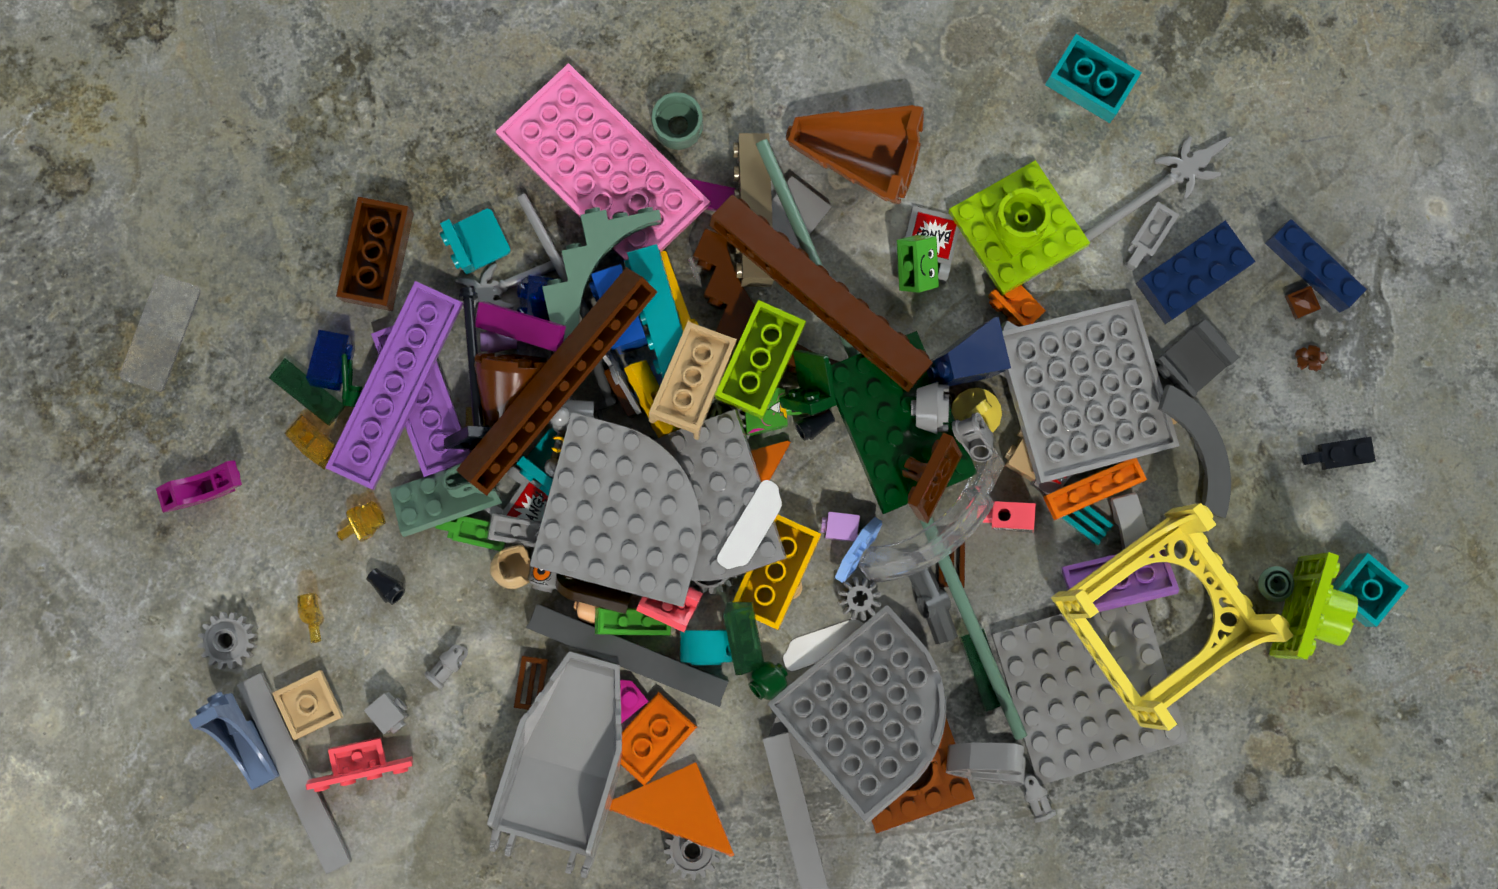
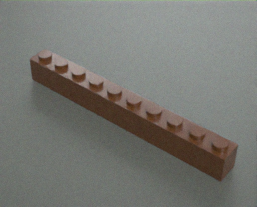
(820, 292)
(556, 381)

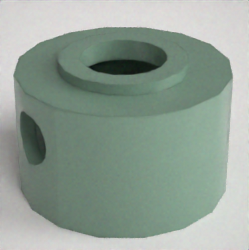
(676, 105)

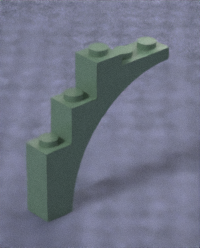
(580, 261)

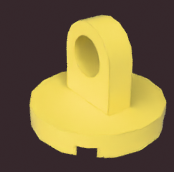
(979, 401)

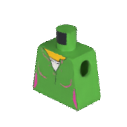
(774, 418)

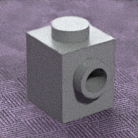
(388, 713)

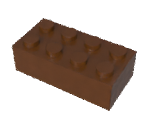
(375, 253)

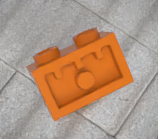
(1017, 306)

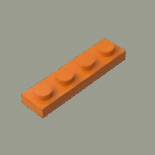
(1094, 488)

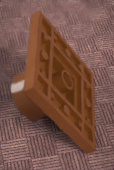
(929, 794)

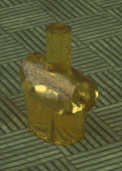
(362, 522)
(310, 614)

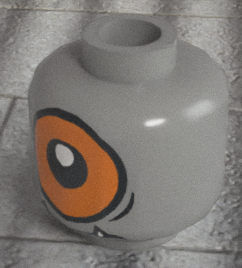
(542, 579)

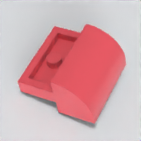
(670, 614)

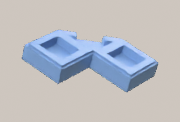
(854, 554)

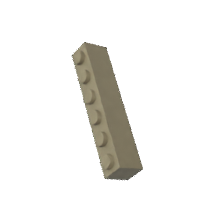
(755, 190)

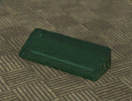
(743, 636)
(983, 685)

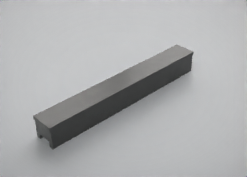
(628, 655)

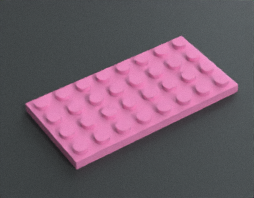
(600, 160)

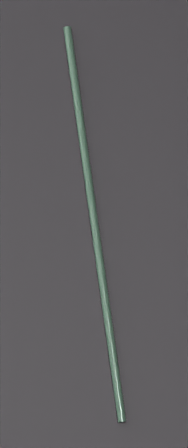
(945, 564)

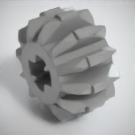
(866, 604)

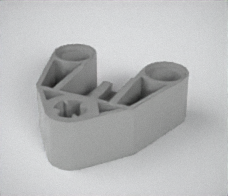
(987, 762)

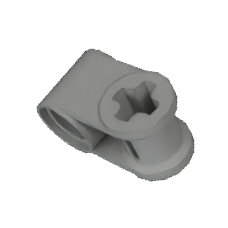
(974, 437)

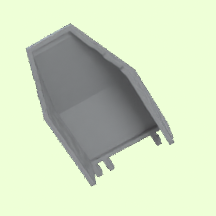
(564, 763)

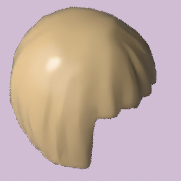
(511, 567)

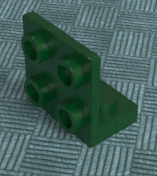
(815, 384)

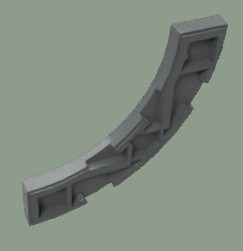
(1208, 445)

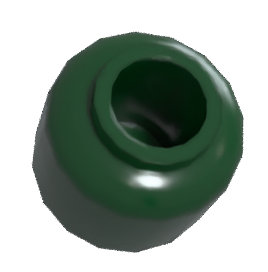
(768, 680)

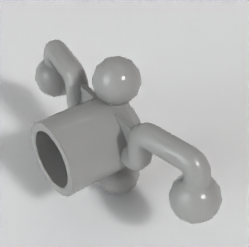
(560, 423)

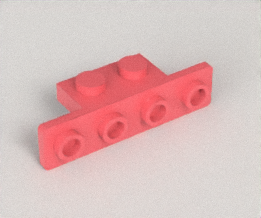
(358, 761)

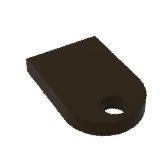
(593, 593)

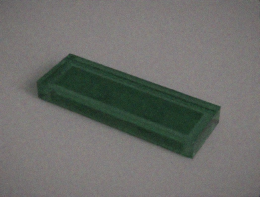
(313, 398)

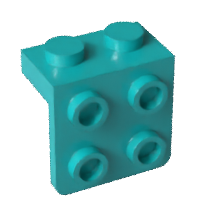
(475, 241)
(534, 464)

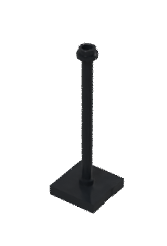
(471, 435)

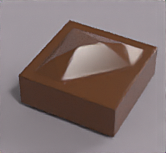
(1303, 302)

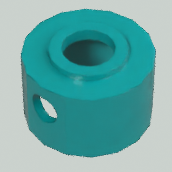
(704, 647)

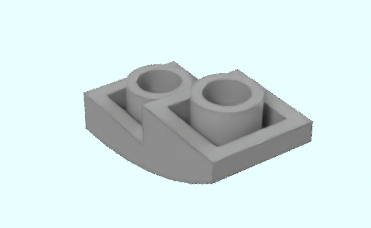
(1129, 518)

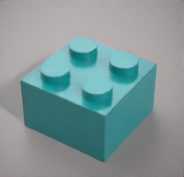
(1373, 586)

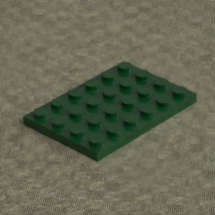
(884, 431)

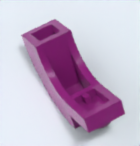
(199, 488)

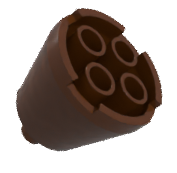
(502, 380)

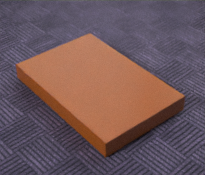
(653, 738)

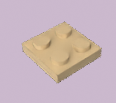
(307, 705)

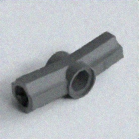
(934, 605)

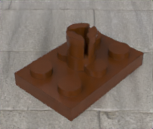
(931, 476)

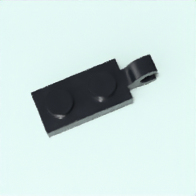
(1342, 453)

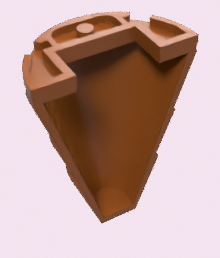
(864, 146)

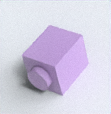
(840, 526)

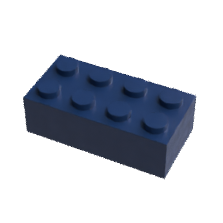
(1195, 272)

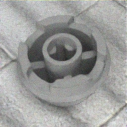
(931, 407)

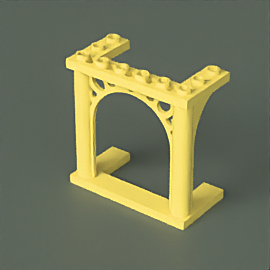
(1250, 630)

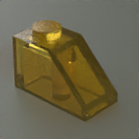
(311, 441)

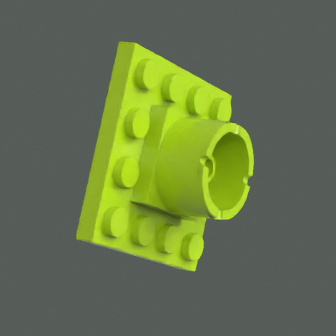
(1018, 227)
(1315, 608)

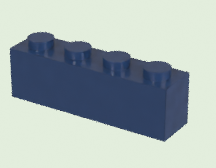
(1315, 266)

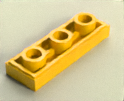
(646, 388)

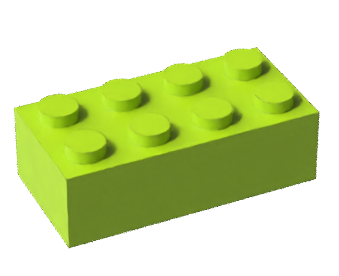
(760, 359)

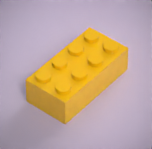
(775, 585)

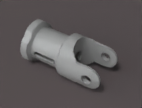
(449, 662)
(1035, 793)

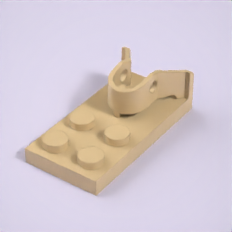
(692, 378)

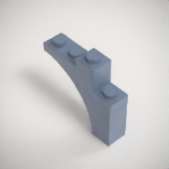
(239, 738)

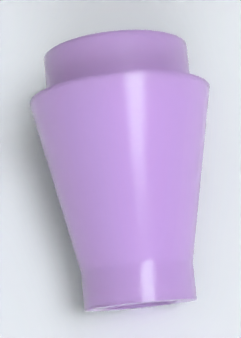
(494, 342)

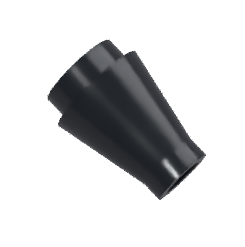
(812, 425)
(387, 587)

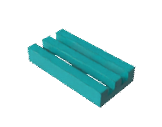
(1101, 532)

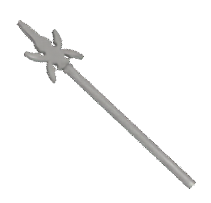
(1186, 169)
(488, 292)
(610, 357)

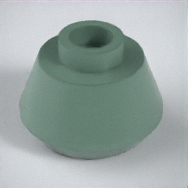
(1277, 590)

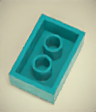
(1093, 78)

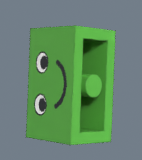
(917, 263)

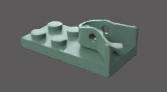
(438, 500)

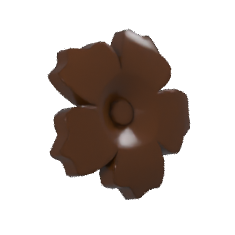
(1312, 358)

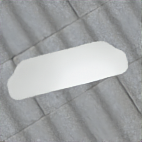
(751, 526)
(814, 646)

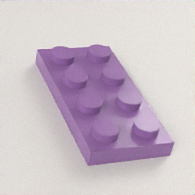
(1144, 584)

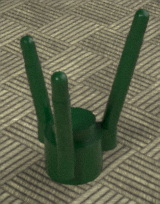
(350, 392)

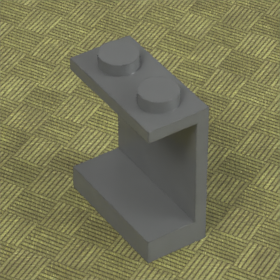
(1195, 359)

